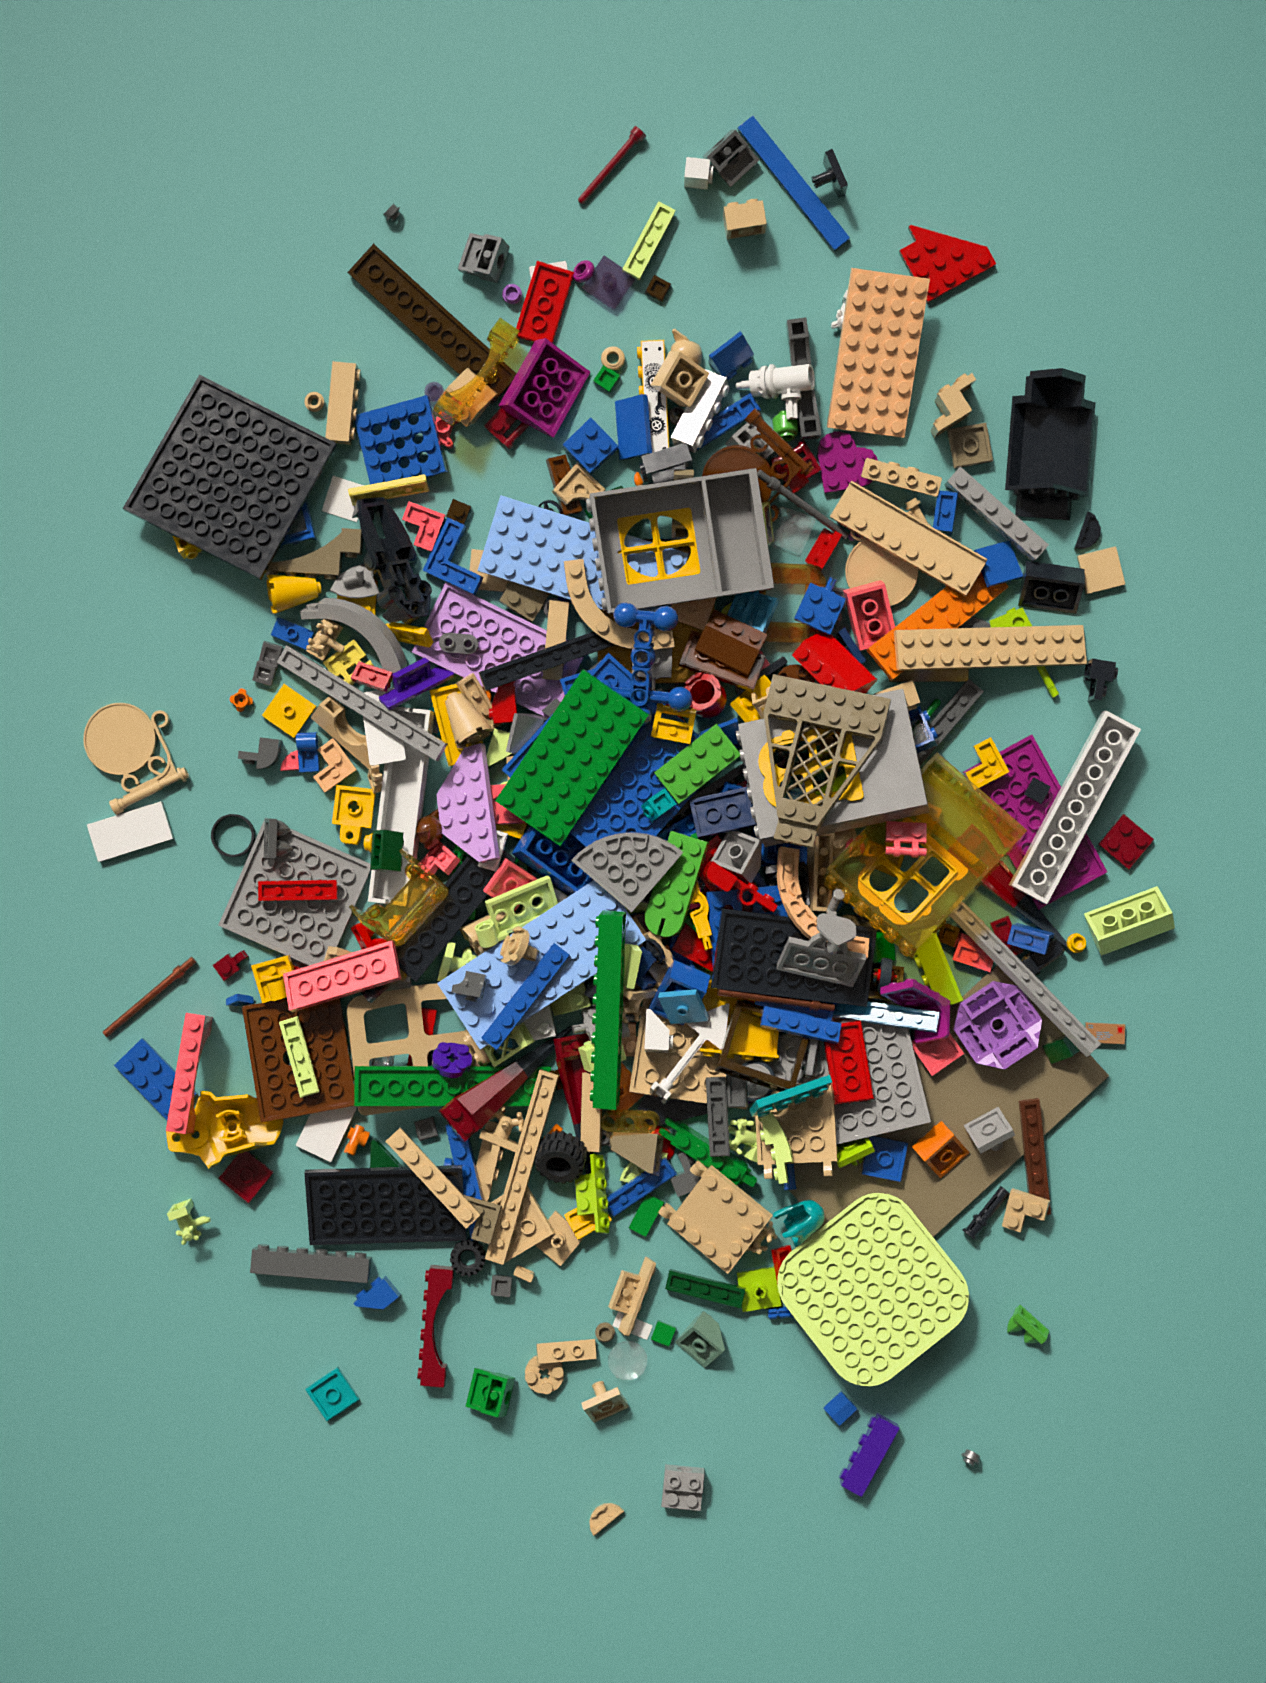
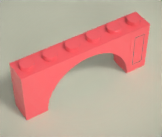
(194, 1035)

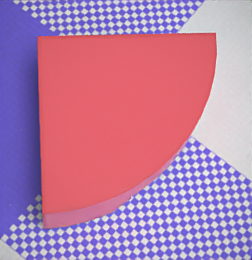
(290, 762)

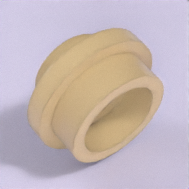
(314, 395)

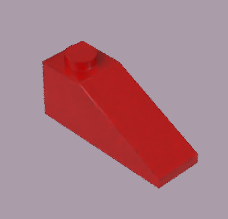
(504, 704)

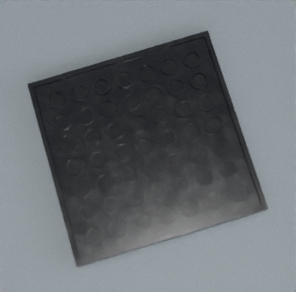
(230, 477)

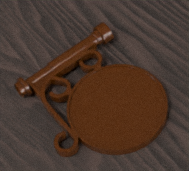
(741, 457)

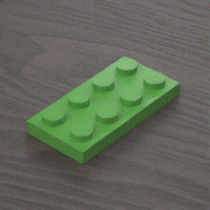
(697, 763)

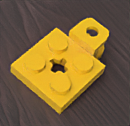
(353, 821)

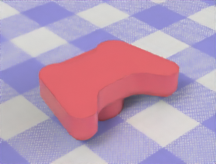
(444, 431)

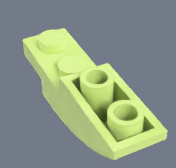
(774, 1135)

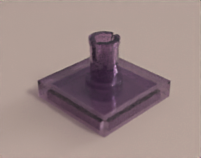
(608, 283)

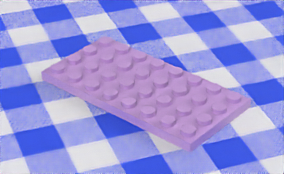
(500, 640)

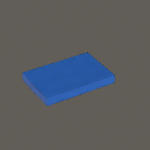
(633, 427)

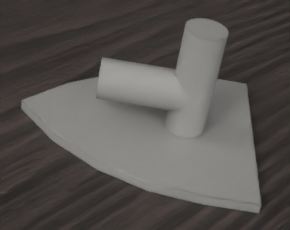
(355, 583)

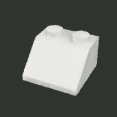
(656, 1034)

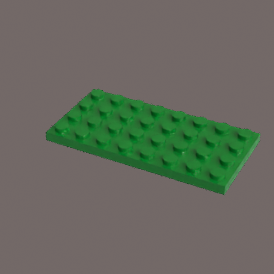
(572, 757)

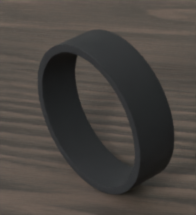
(214, 841)

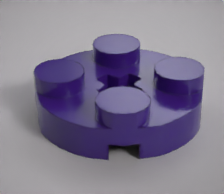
(454, 1069)

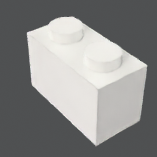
(698, 173)

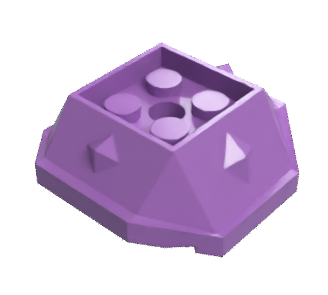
(1018, 1031)

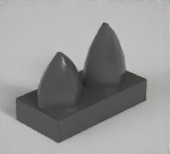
(272, 847)

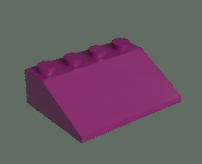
(544, 387)

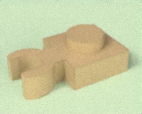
(375, 778)

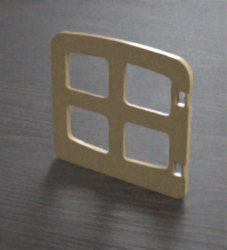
(417, 1042)

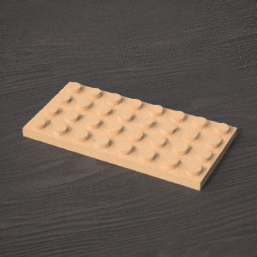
(878, 352)

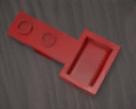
(724, 880)

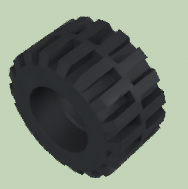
(561, 1157)

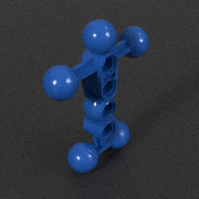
(664, 619)

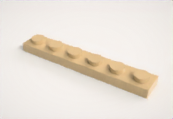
(433, 1178)

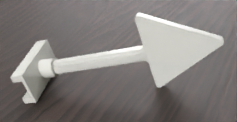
(711, 1030)

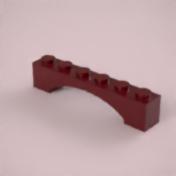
(433, 1370)

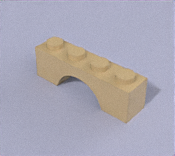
(331, 717)

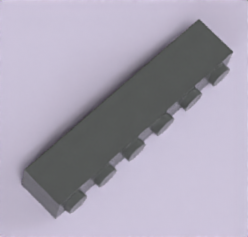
(310, 1264)

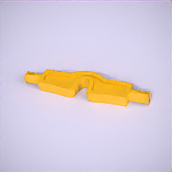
(700, 918)

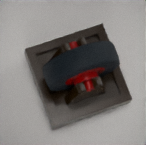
(881, 976)

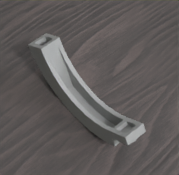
(366, 623)

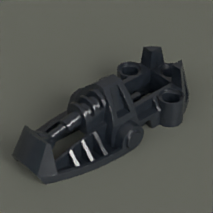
(390, 561)

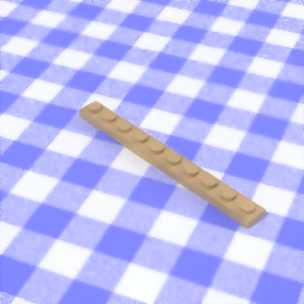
(522, 1166)

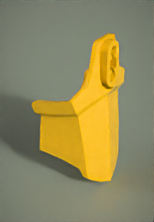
(225, 1128)

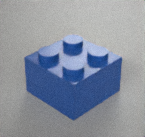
(590, 446)

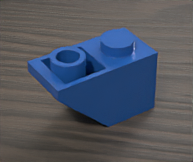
(379, 1295)

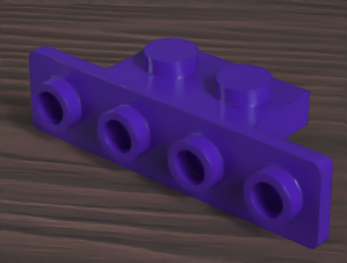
(414, 681)

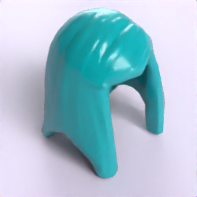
(801, 1220)

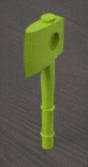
(1018, 618)

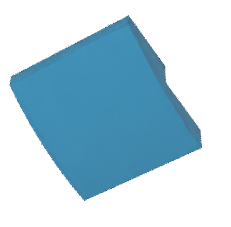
(753, 609)

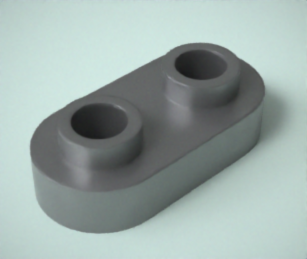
(458, 643)

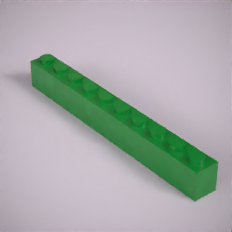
(609, 1009)

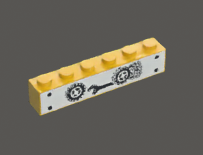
(652, 357)

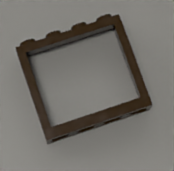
(749, 1074)

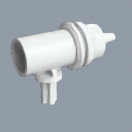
(787, 381)

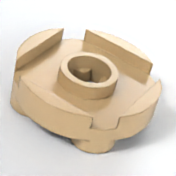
(543, 1385)

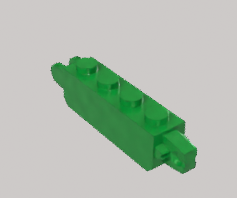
(697, 1147)

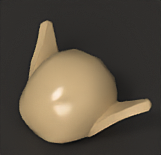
(686, 347)

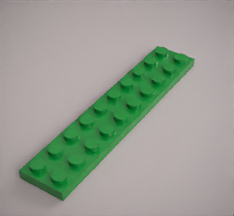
(426, 1085)

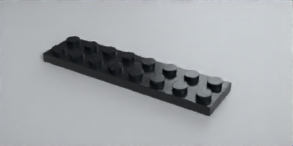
(463, 898)

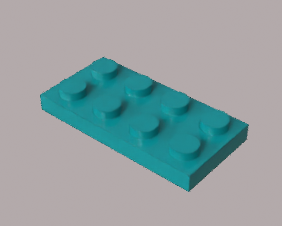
(793, 1095)

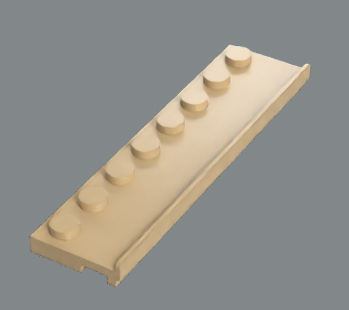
(908, 538)

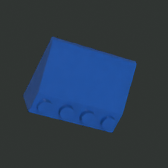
(553, 860)

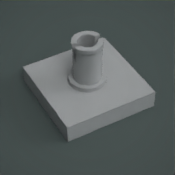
(989, 1130)

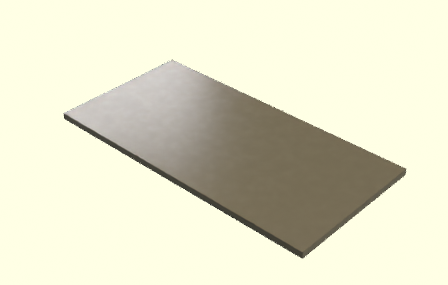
(956, 1098)

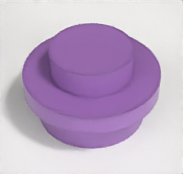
(512, 294)

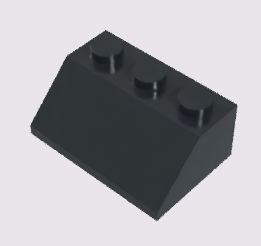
(1051, 587)

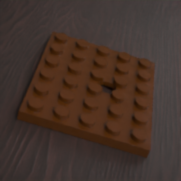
(329, 1053)

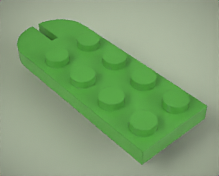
(675, 890)

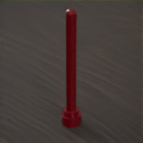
(636, 136)

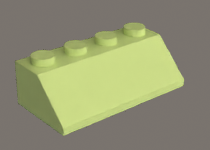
(1129, 920)

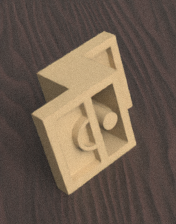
(952, 404)

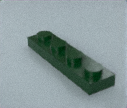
(705, 1288)

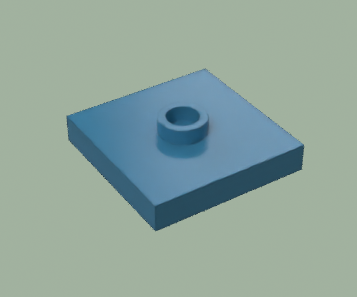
(683, 1006)

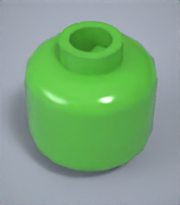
(785, 427)

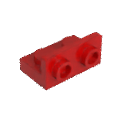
(823, 548)

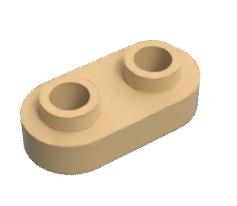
(480, 1055)

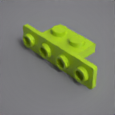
(592, 1196)

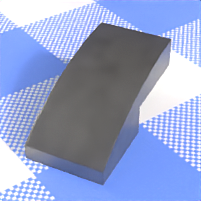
(267, 664)

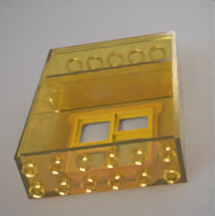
(963, 833)

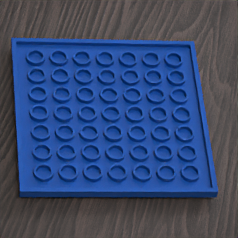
(632, 780)

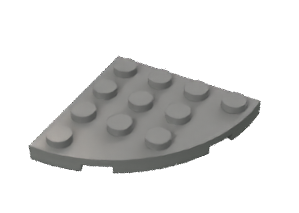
(628, 864)

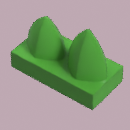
(1021, 1320)

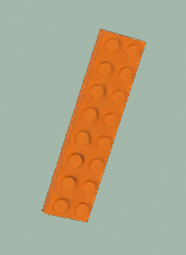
(943, 611)

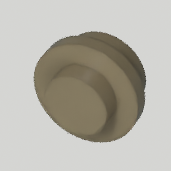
(604, 1332)

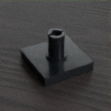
(832, 174)

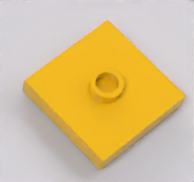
(289, 710)

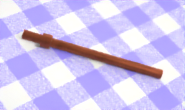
(178, 972)
(811, 1004)

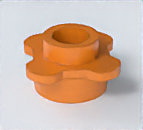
(235, 699)

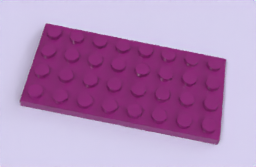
(1024, 762)

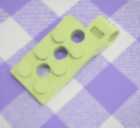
(492, 930)

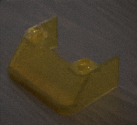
(409, 907)

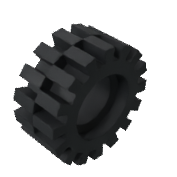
(456, 1261)

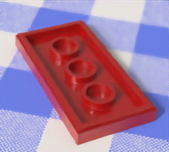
(544, 302)
(849, 1066)

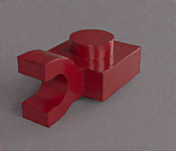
(229, 965)

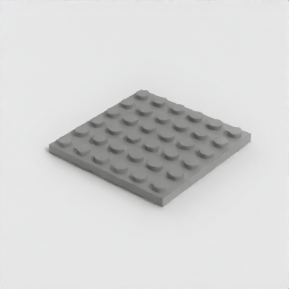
(296, 926)

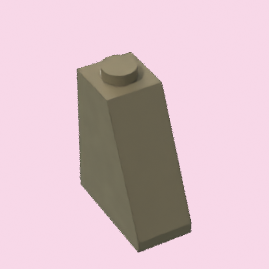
(640, 1149)

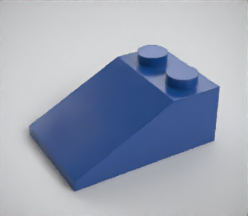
(680, 978)

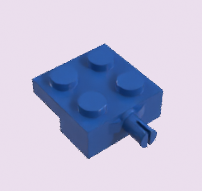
(820, 607)

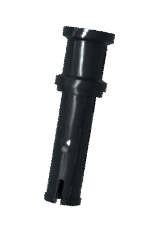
(980, 1221)

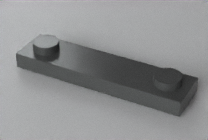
(717, 1116)

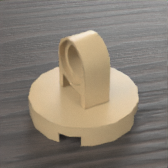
(517, 947)

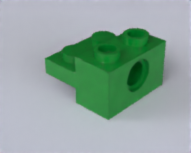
(490, 1392)

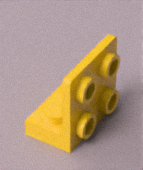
(743, 703)

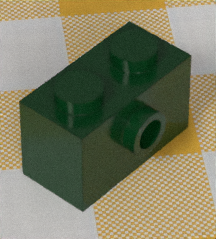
(385, 851)

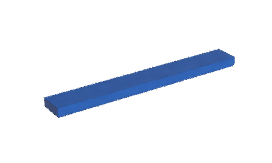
(793, 183)

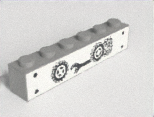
(996, 514)

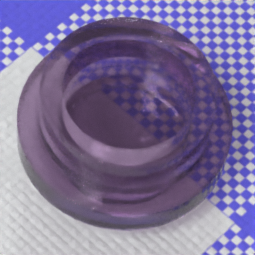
(434, 391)

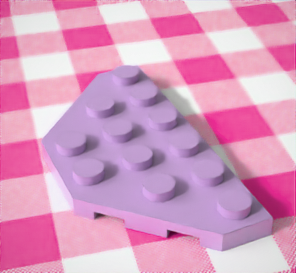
(467, 805)

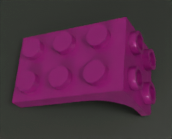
(918, 996)

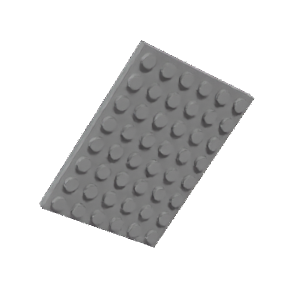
(894, 1078)

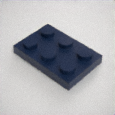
(722, 812)

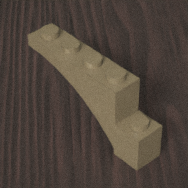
(325, 560)

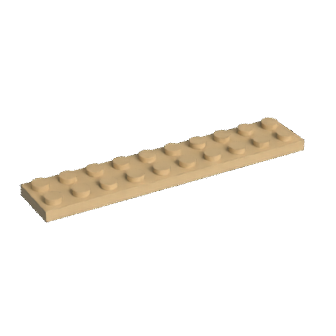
(989, 647)

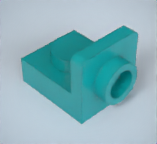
(658, 805)

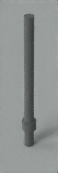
(774, 484)

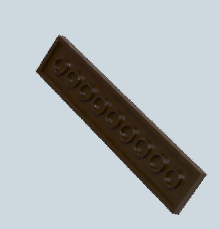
(426, 317)

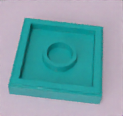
(332, 1394)

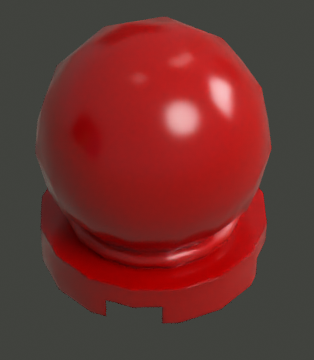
(707, 695)

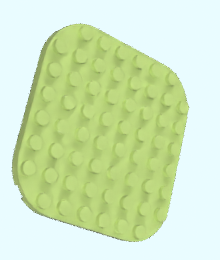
(873, 1289)

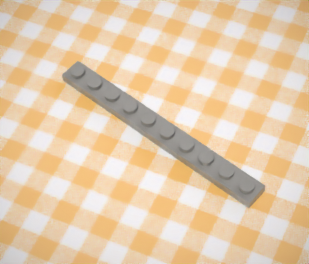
(362, 703)
(1025, 980)

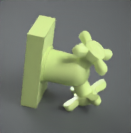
(453, 963)
(744, 1136)
(181, 1213)

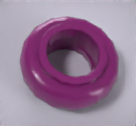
(583, 271)

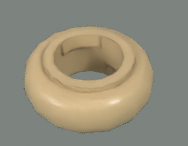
(616, 350)

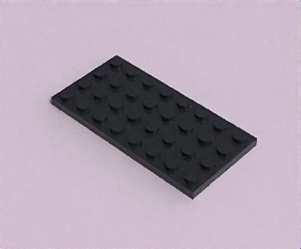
(749, 955)
(378, 1206)

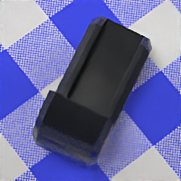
(1036, 961)

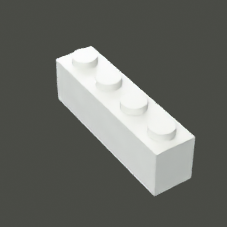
(699, 416)

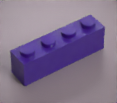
(869, 1454)

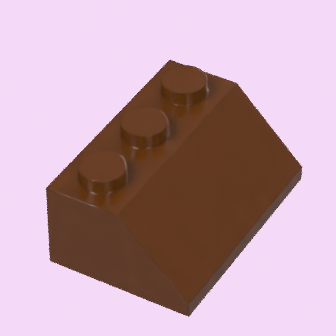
(731, 642)

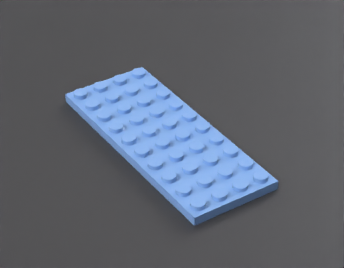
(533, 542)
(568, 926)

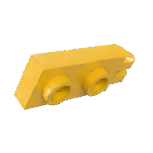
(411, 634)

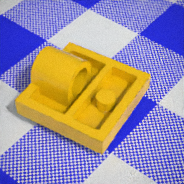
(270, 978)

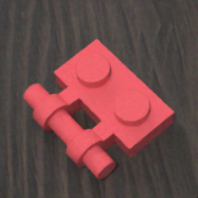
(907, 833)

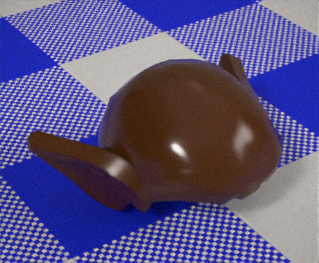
(430, 830)

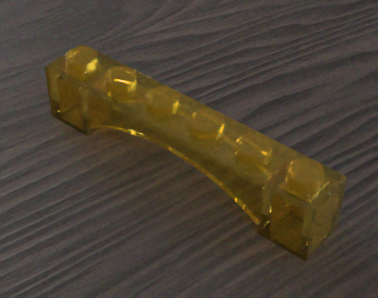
(452, 404)

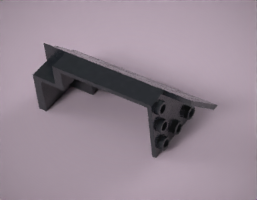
(1050, 444)

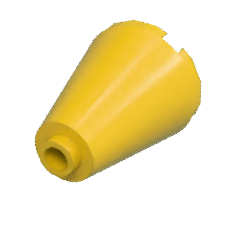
(290, 591)

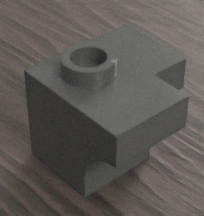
(471, 986)

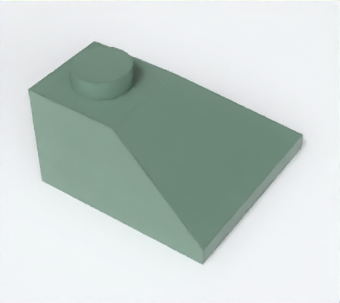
(702, 1339)

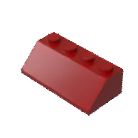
(833, 664)

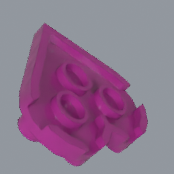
(842, 462)

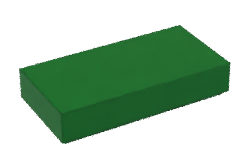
(646, 1214)

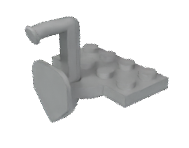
(826, 952)

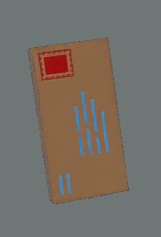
(1107, 1032)

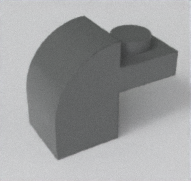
(267, 755)
(686, 1180)

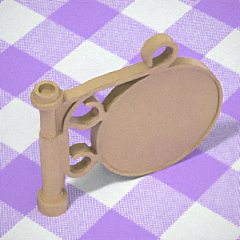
(872, 563)
(122, 742)

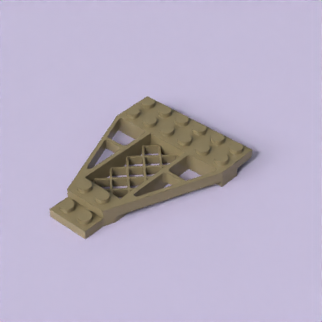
(826, 709)

